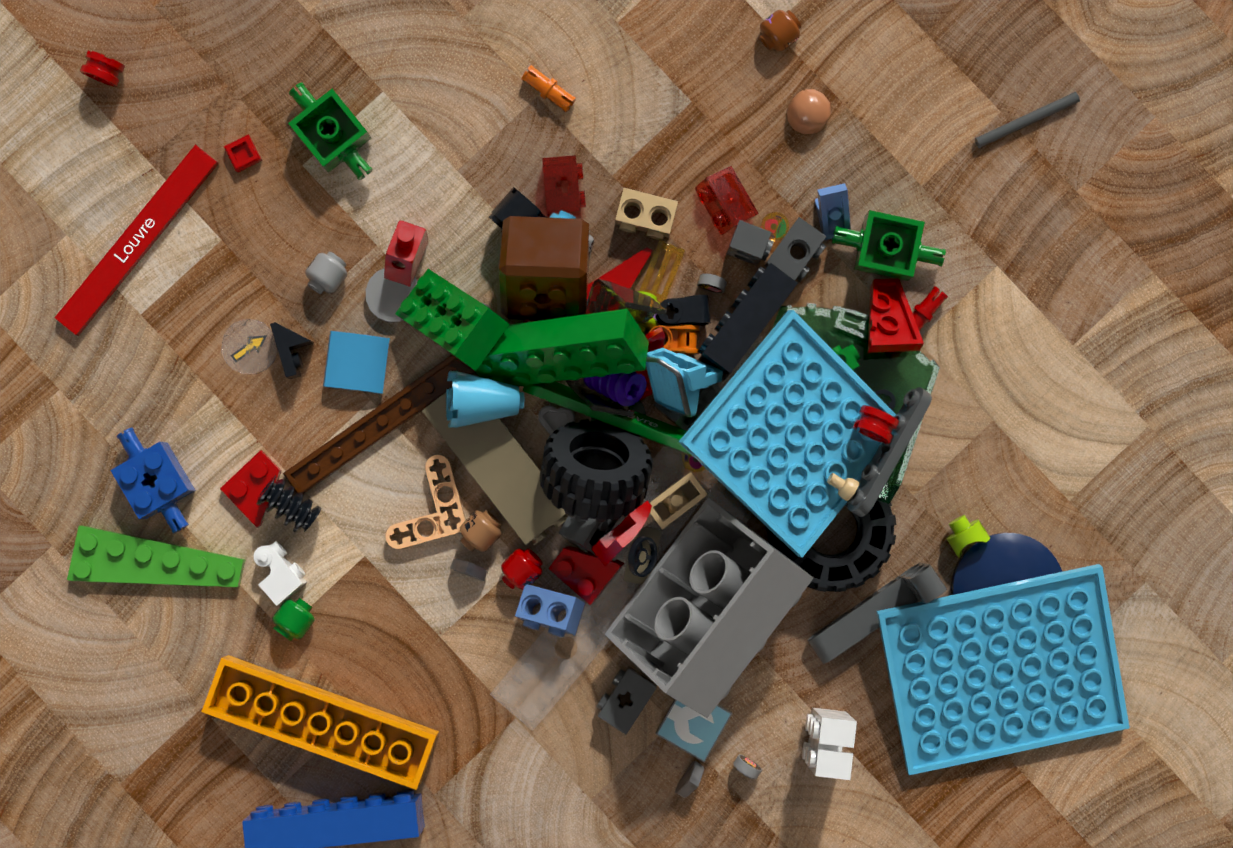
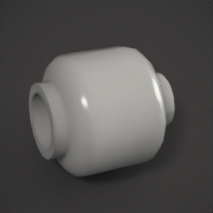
(326, 273)

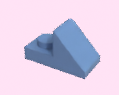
(833, 209)

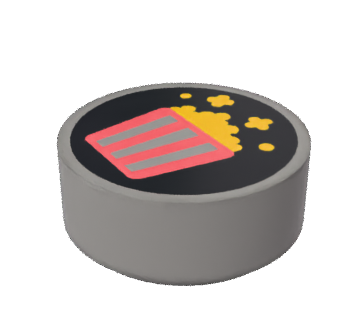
(712, 283)
(747, 767)

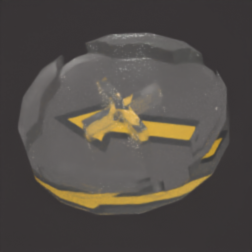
(249, 346)

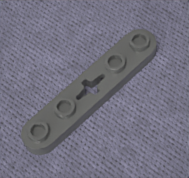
(887, 456)

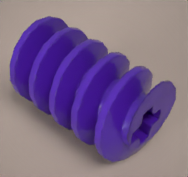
(620, 387)

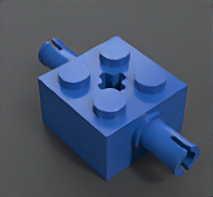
(169, 487)

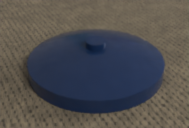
(1002, 561)

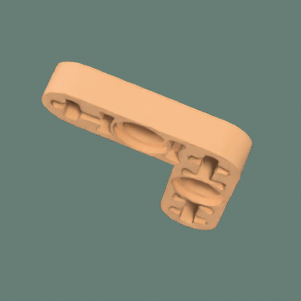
(437, 519)

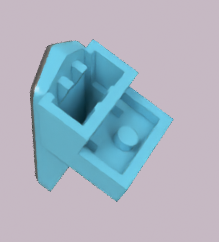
(678, 380)

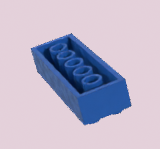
(336, 823)

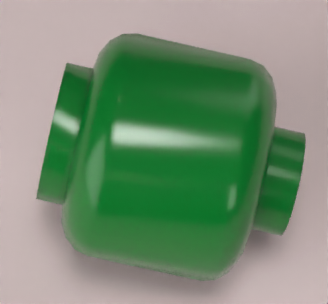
(293, 619)

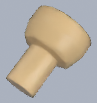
(846, 487)

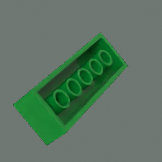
(567, 349)

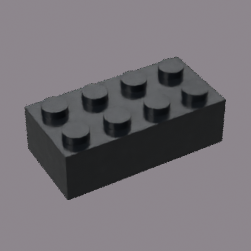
(751, 315)

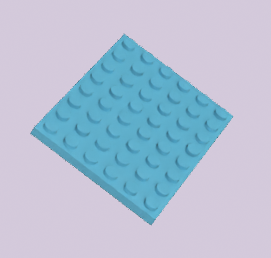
(1003, 669)

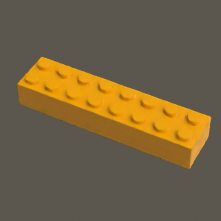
(320, 721)

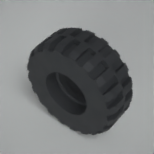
(857, 562)

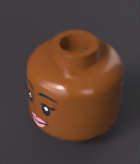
(780, 30)

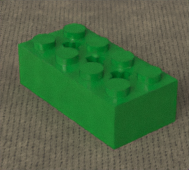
(452, 319)

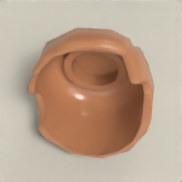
(808, 111)

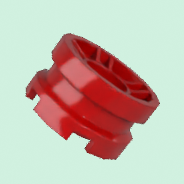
(102, 68)
(876, 424)

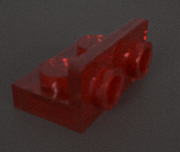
(725, 200)

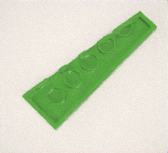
(131, 559)

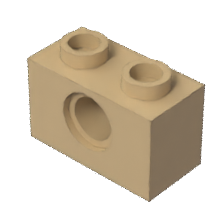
(676, 500)

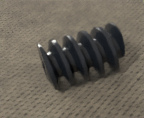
(288, 505)

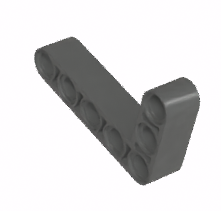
(913, 585)

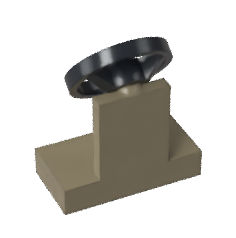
(642, 555)

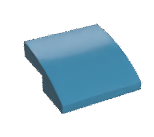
(356, 362)

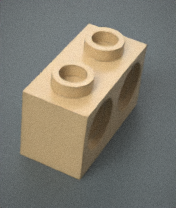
(648, 206)

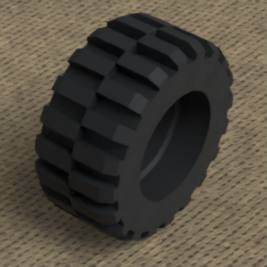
(595, 470)

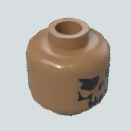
(480, 531)

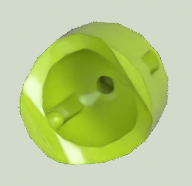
(966, 533)

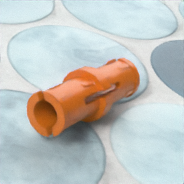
(548, 88)

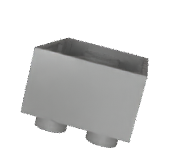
(707, 608)

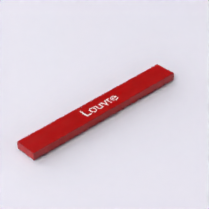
(136, 240)

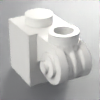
(284, 577)

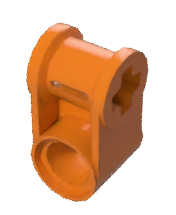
(676, 338)

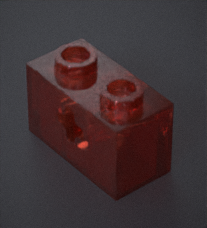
(558, 170)

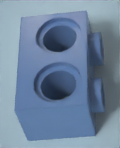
(551, 605)

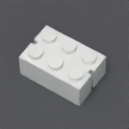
(828, 734)

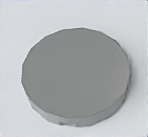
(386, 296)

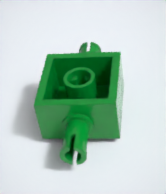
(333, 113)
(904, 236)

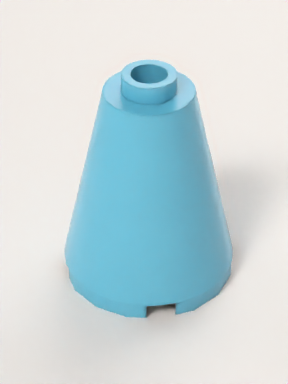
(480, 399)

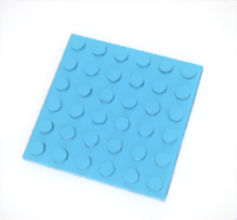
(785, 431)

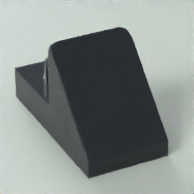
(286, 342)

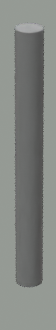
(1027, 120)

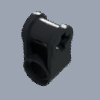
(689, 311)

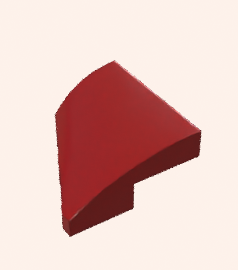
(616, 540)

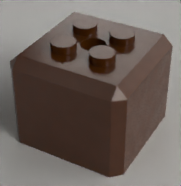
(543, 267)

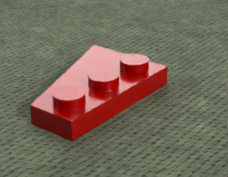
(891, 319)

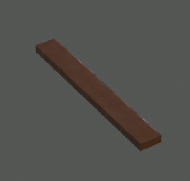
(374, 426)

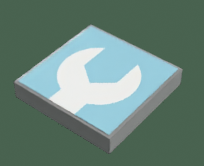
(692, 730)

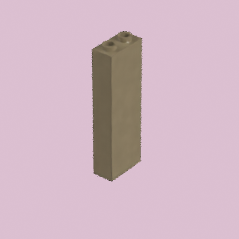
(501, 471)

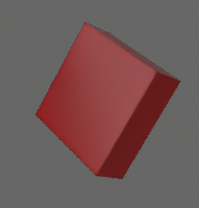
(243, 153)

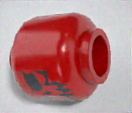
(521, 568)

